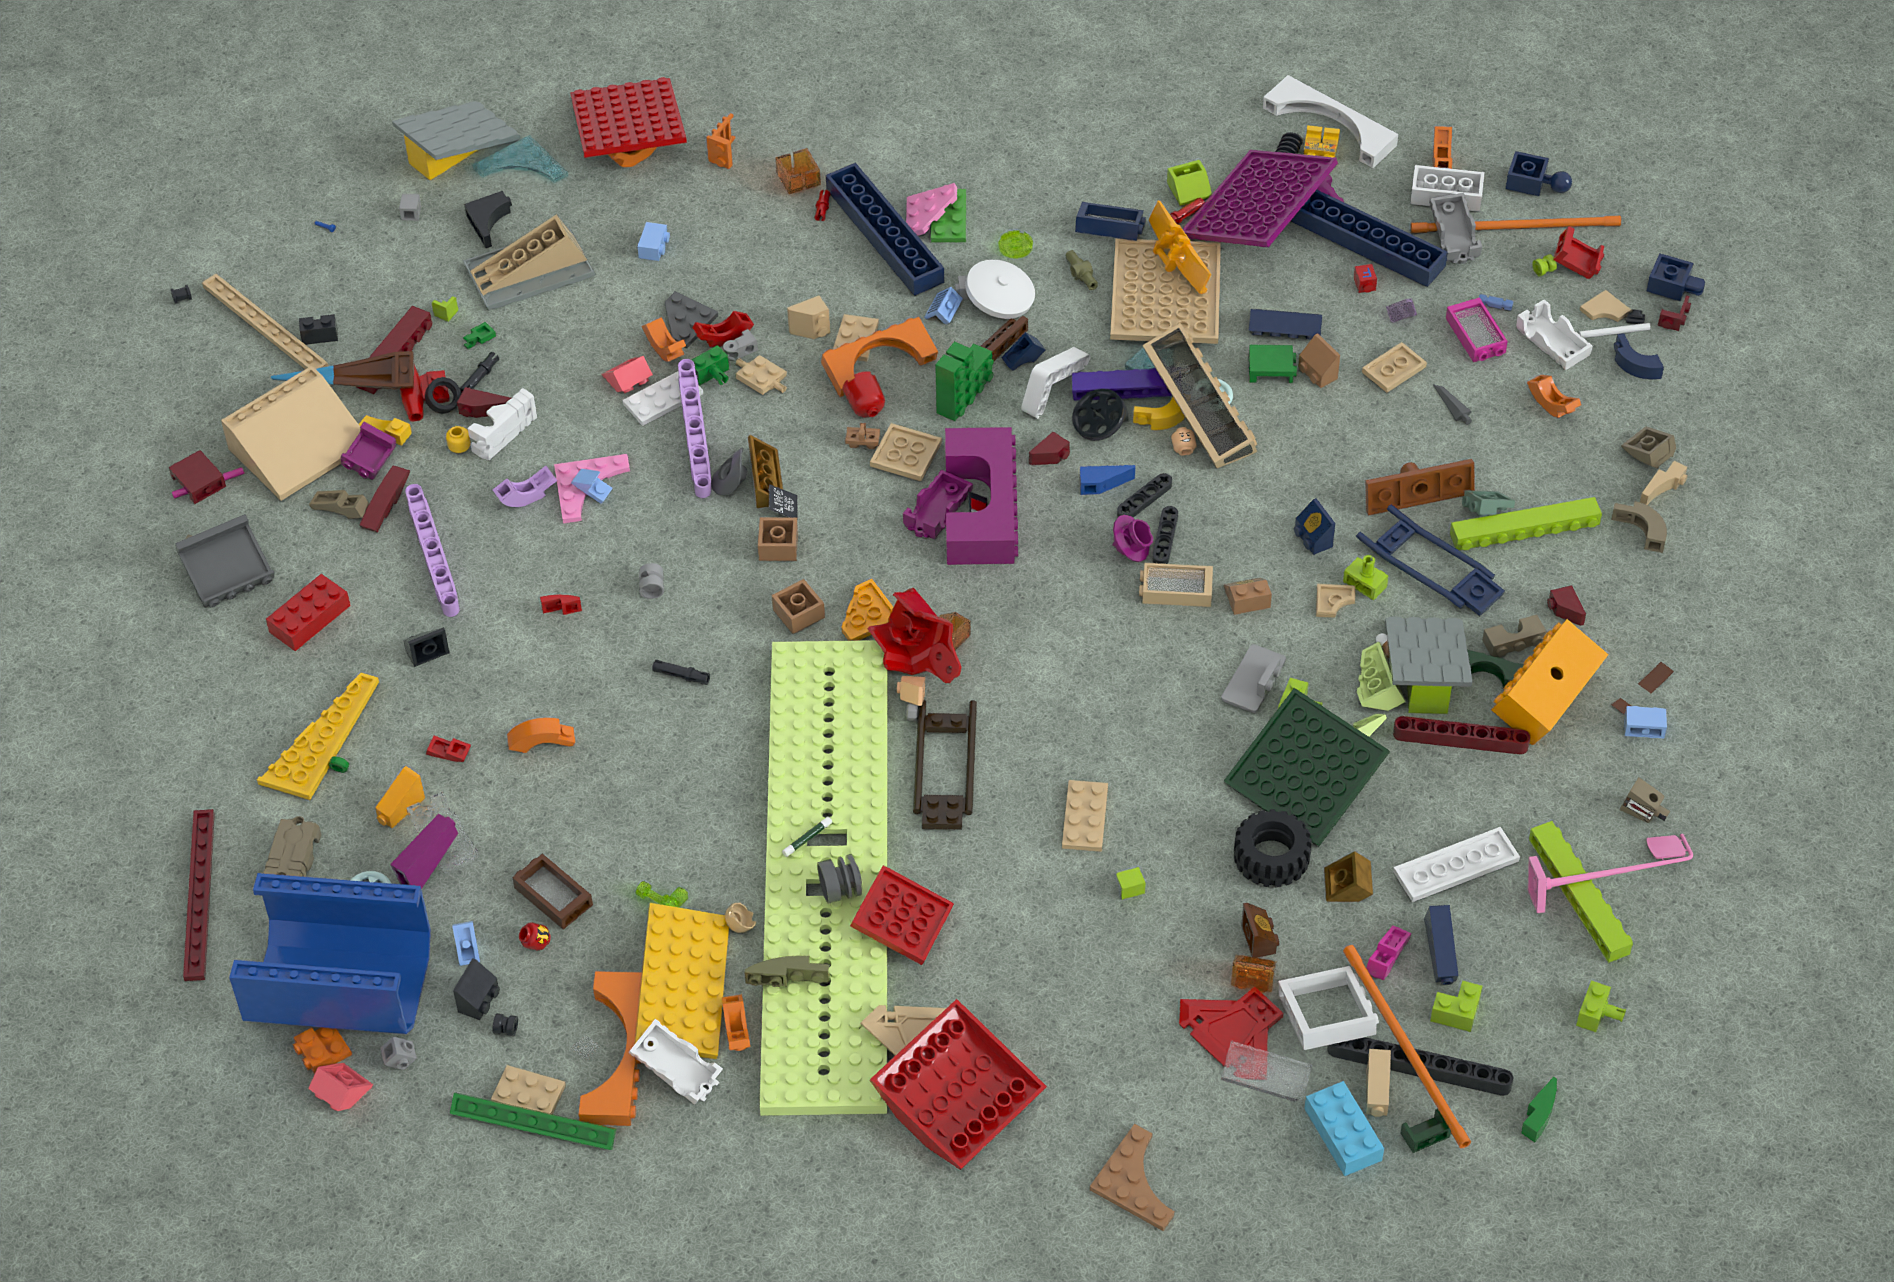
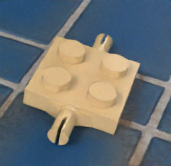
(761, 375)

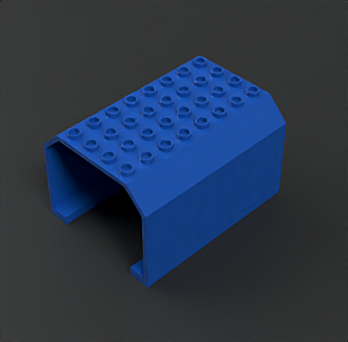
(337, 955)

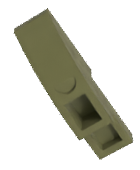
(781, 969)

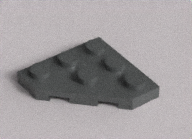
(683, 314)

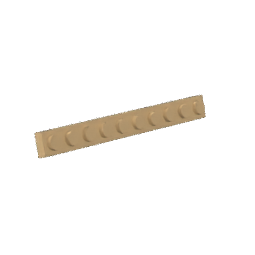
(263, 323)

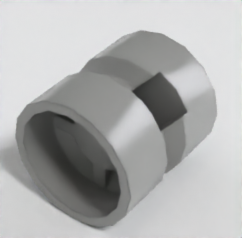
(651, 581)

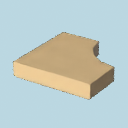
(1605, 306)
(1332, 598)

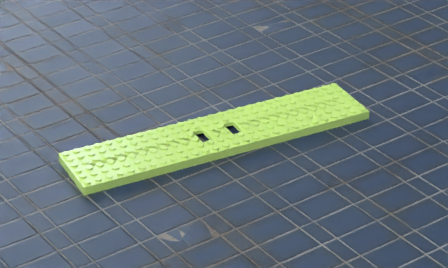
(794, 920)

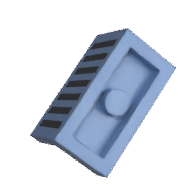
(944, 305)

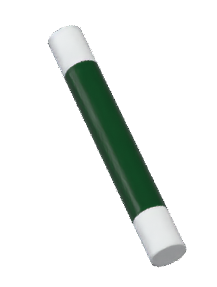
(807, 836)

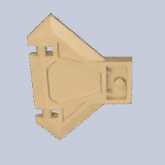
(906, 1026)

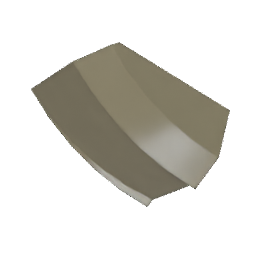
(1651, 446)

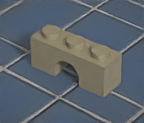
(1501, 642)

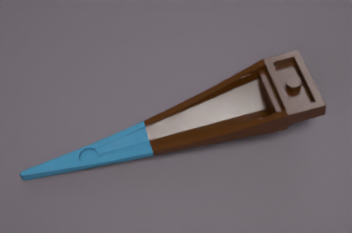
(383, 371)

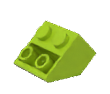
(1188, 182)

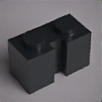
(318, 330)

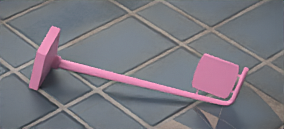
(1659, 847)

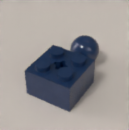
(1530, 172)

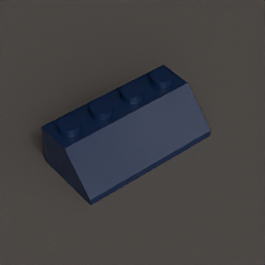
(1284, 322)

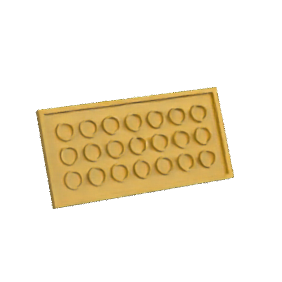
(684, 975)

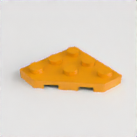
(865, 609)

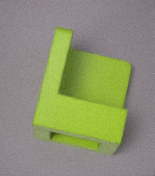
(445, 310)
(1131, 883)

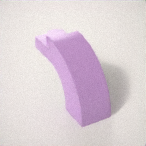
(525, 492)

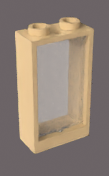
(1176, 584)

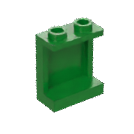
(1271, 361)

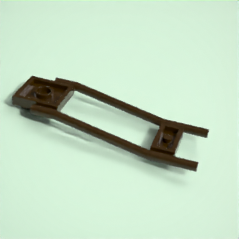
(944, 810)

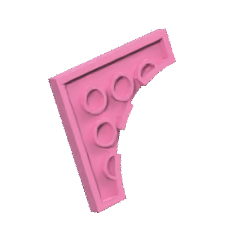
(573, 498)

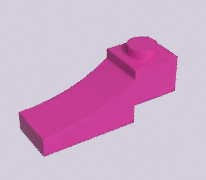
(1387, 952)

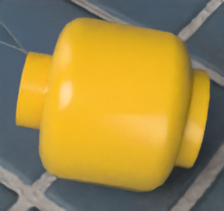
(458, 439)

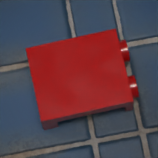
(1578, 255)

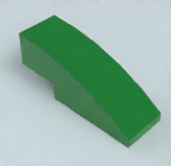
(1540, 1111)

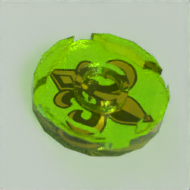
(1015, 244)

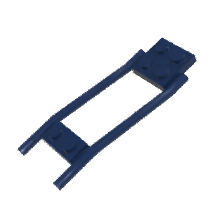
(1474, 591)

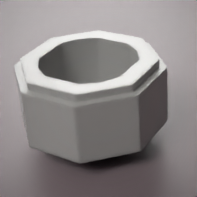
(912, 712)

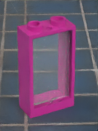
(1476, 330)

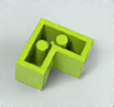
(1457, 1011)

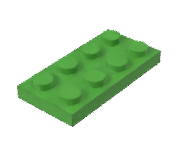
(952, 224)

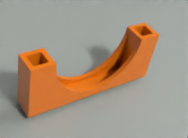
(907, 336)

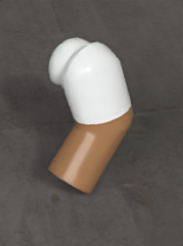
(1382, 638)

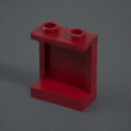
(198, 476)

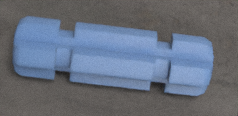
(1496, 302)

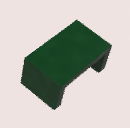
(1426, 1133)

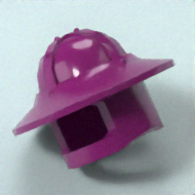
(1132, 537)

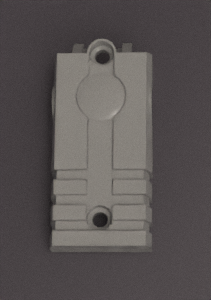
(1455, 227)

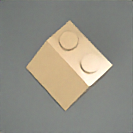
(809, 318)

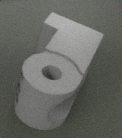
(741, 346)

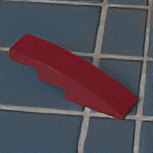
(384, 498)

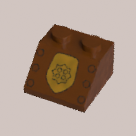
(1258, 931)

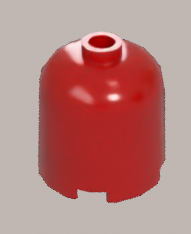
(864, 394)

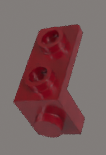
(1673, 320)

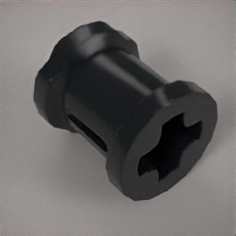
(181, 294)

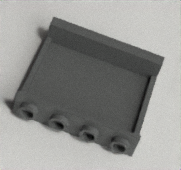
(224, 561)

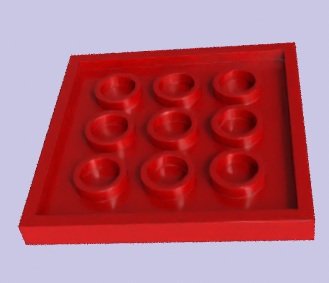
(902, 915)

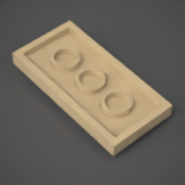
(1085, 815)

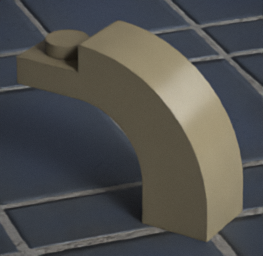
(1647, 520)

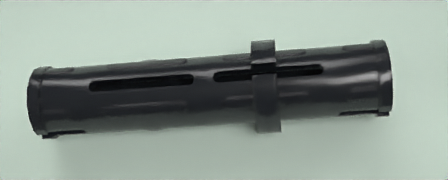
(483, 369)
(688, 674)

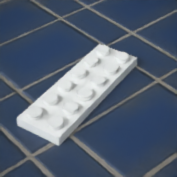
(1456, 864)

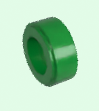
(338, 764)

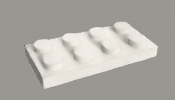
(655, 400)

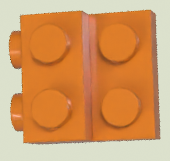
(321, 1047)

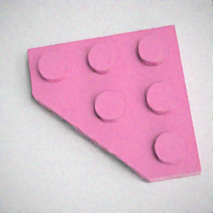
(928, 207)

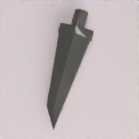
(1456, 408)

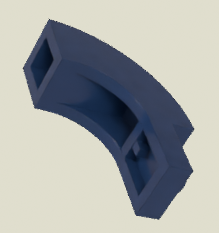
(1635, 363)

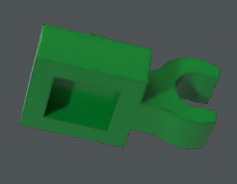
(480, 333)

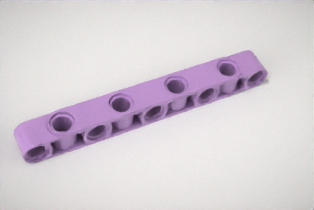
(694, 428)
(432, 550)

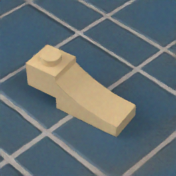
(1664, 481)

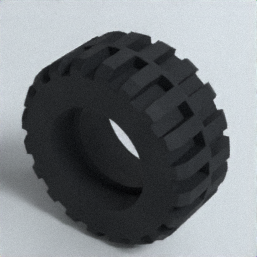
(1272, 827)

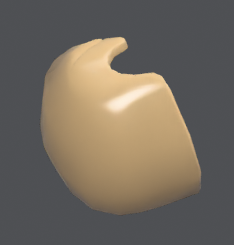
(739, 918)

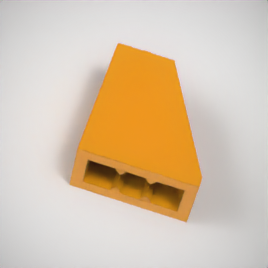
(403, 792)

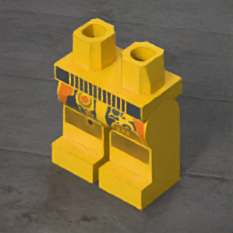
(1313, 141)

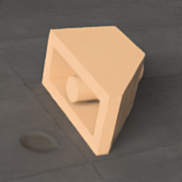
(912, 689)

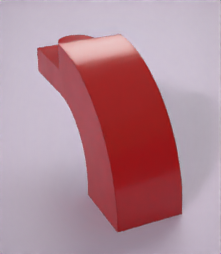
(722, 332)

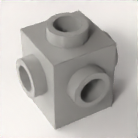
(398, 1053)

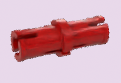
(822, 205)

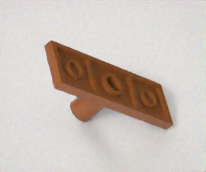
(1419, 486)

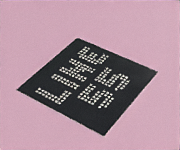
(783, 502)

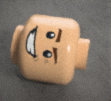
(1184, 441)

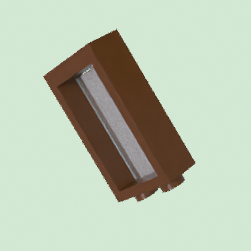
(552, 891)

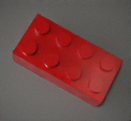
(308, 612)

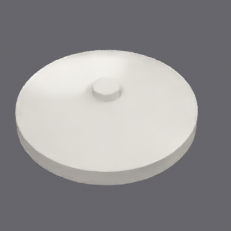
(1000, 289)

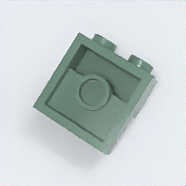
(1486, 502)

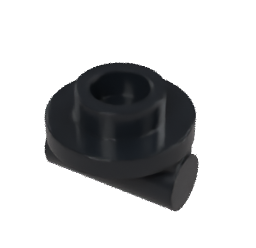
(1635, 317)

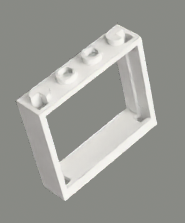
(1334, 1032)

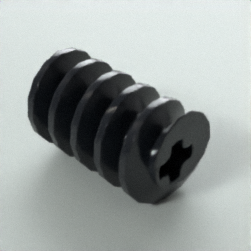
(1290, 143)

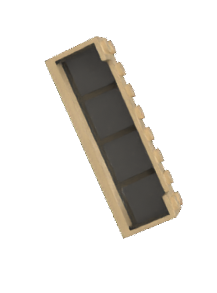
(1200, 396)

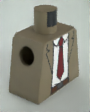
(1644, 802)

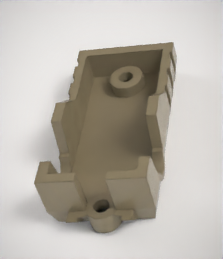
(293, 847)

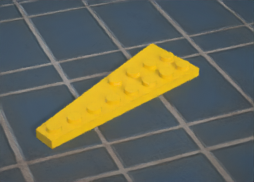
(307, 760)

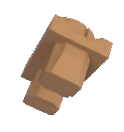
(856, 436)

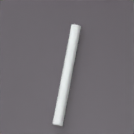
(1615, 330)

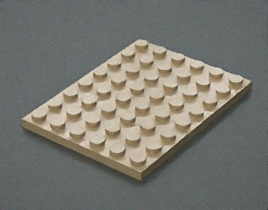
(1153, 300)

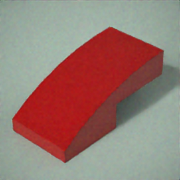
(566, 603)
(449, 750)

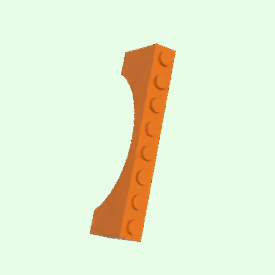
(614, 1098)

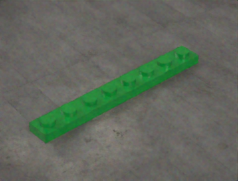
(533, 1121)

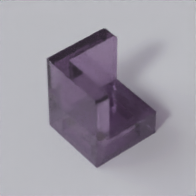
(1401, 310)

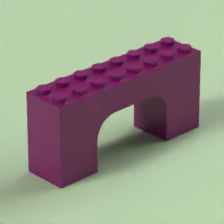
(989, 533)

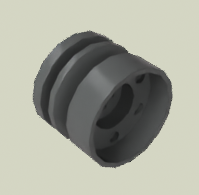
(839, 878)

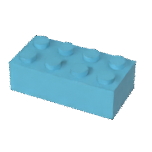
(1344, 1128)

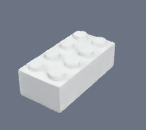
(1438, 182)

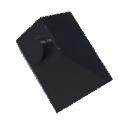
(426, 646)

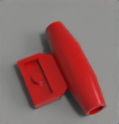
(414, 398)

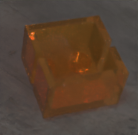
(803, 174)

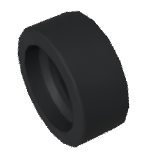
(436, 407)

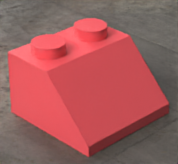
(628, 374)
(339, 1085)

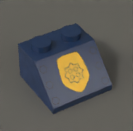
(1315, 527)

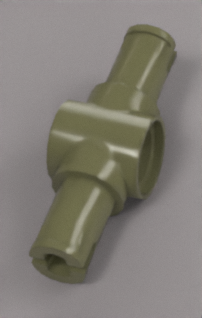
(1081, 270)

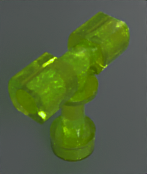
(676, 899)

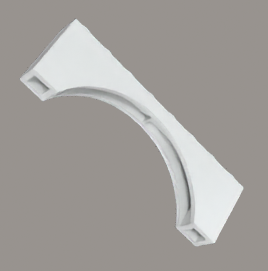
(1294, 96)

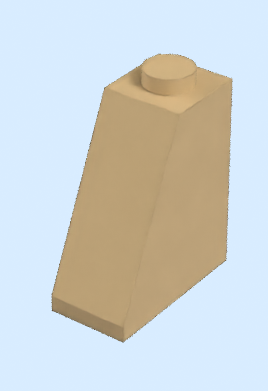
(1377, 1082)

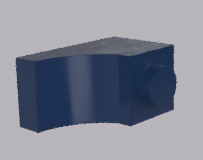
(1024, 350)

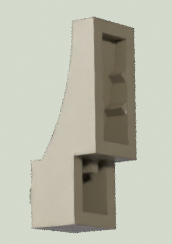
(340, 502)

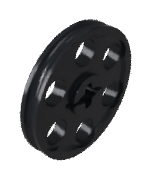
(1095, 421)

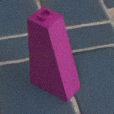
(425, 852)

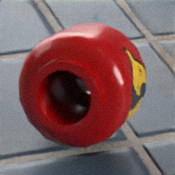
(534, 936)

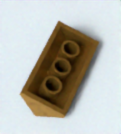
(764, 469)

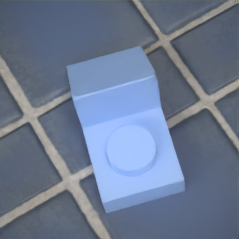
(587, 481)
(465, 942)

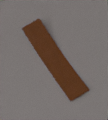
(1649, 683)

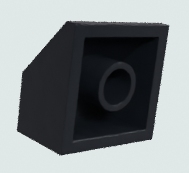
(475, 990)

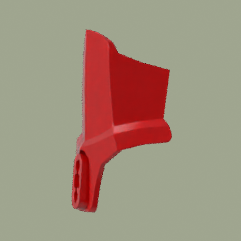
(917, 639)

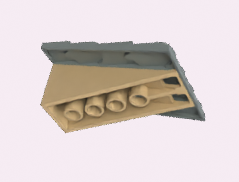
(531, 265)

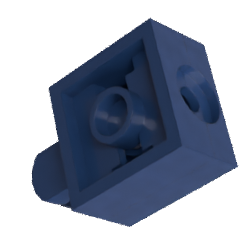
(1673, 277)

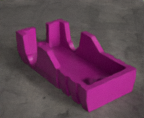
(932, 504)

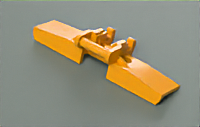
(1174, 238)

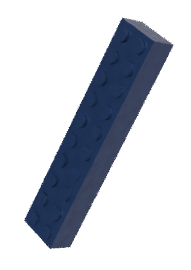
(885, 229)
(1371, 238)

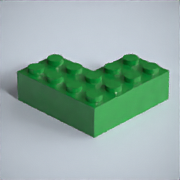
(961, 378)

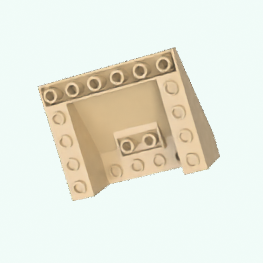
(292, 433)

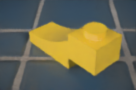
(394, 428)

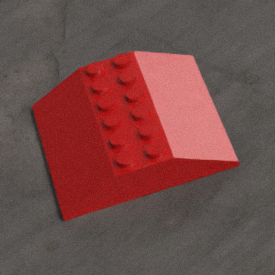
(956, 1085)

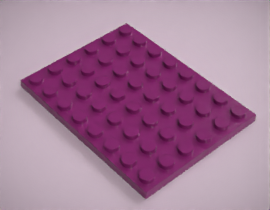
(1259, 198)

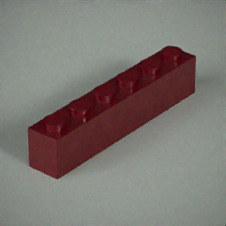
(404, 335)

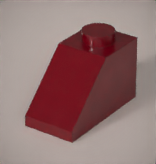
(1050, 450)
(1567, 605)

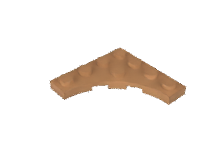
(1125, 1181)

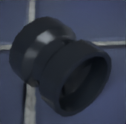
(505, 1024)

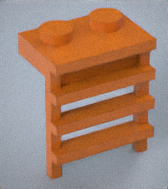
(720, 143)

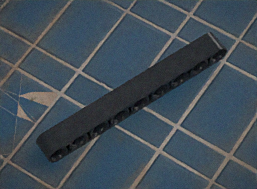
(1431, 1061)

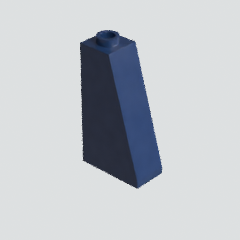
(1441, 944)

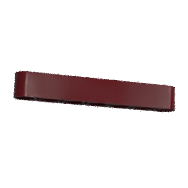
(1461, 735)

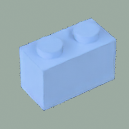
(653, 241)
(1645, 722)

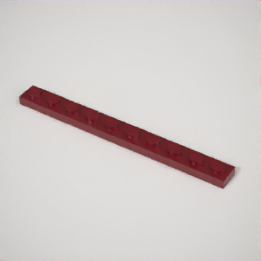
(199, 895)

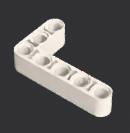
(1048, 373)

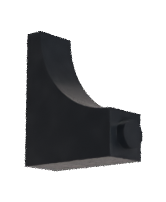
(486, 212)

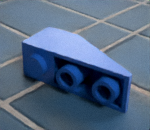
(1103, 478)

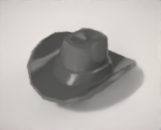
(729, 474)

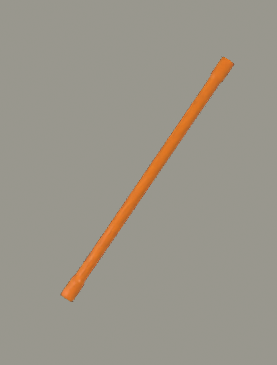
(1424, 227)
(1456, 1129)

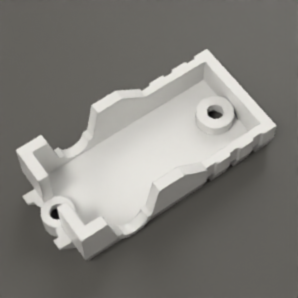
(1553, 337)
(508, 422)
(676, 1062)

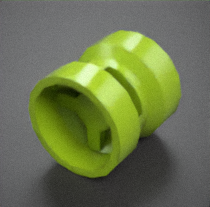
(1544, 265)

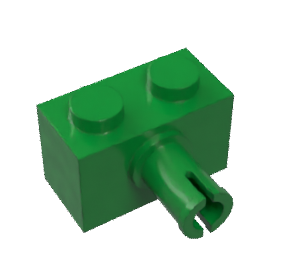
(711, 365)

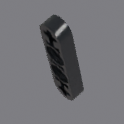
(1142, 495)
(1165, 536)

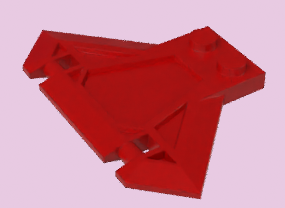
(1230, 1020)

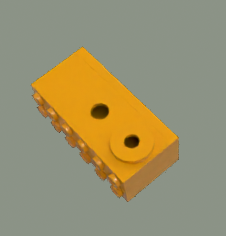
(1549, 680)

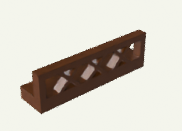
(1007, 338)

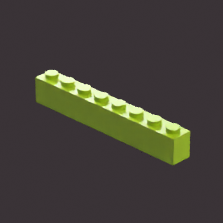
(1525, 523)
(1582, 895)

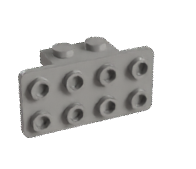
(1253, 678)

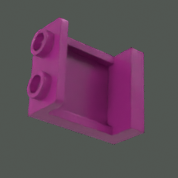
(368, 451)

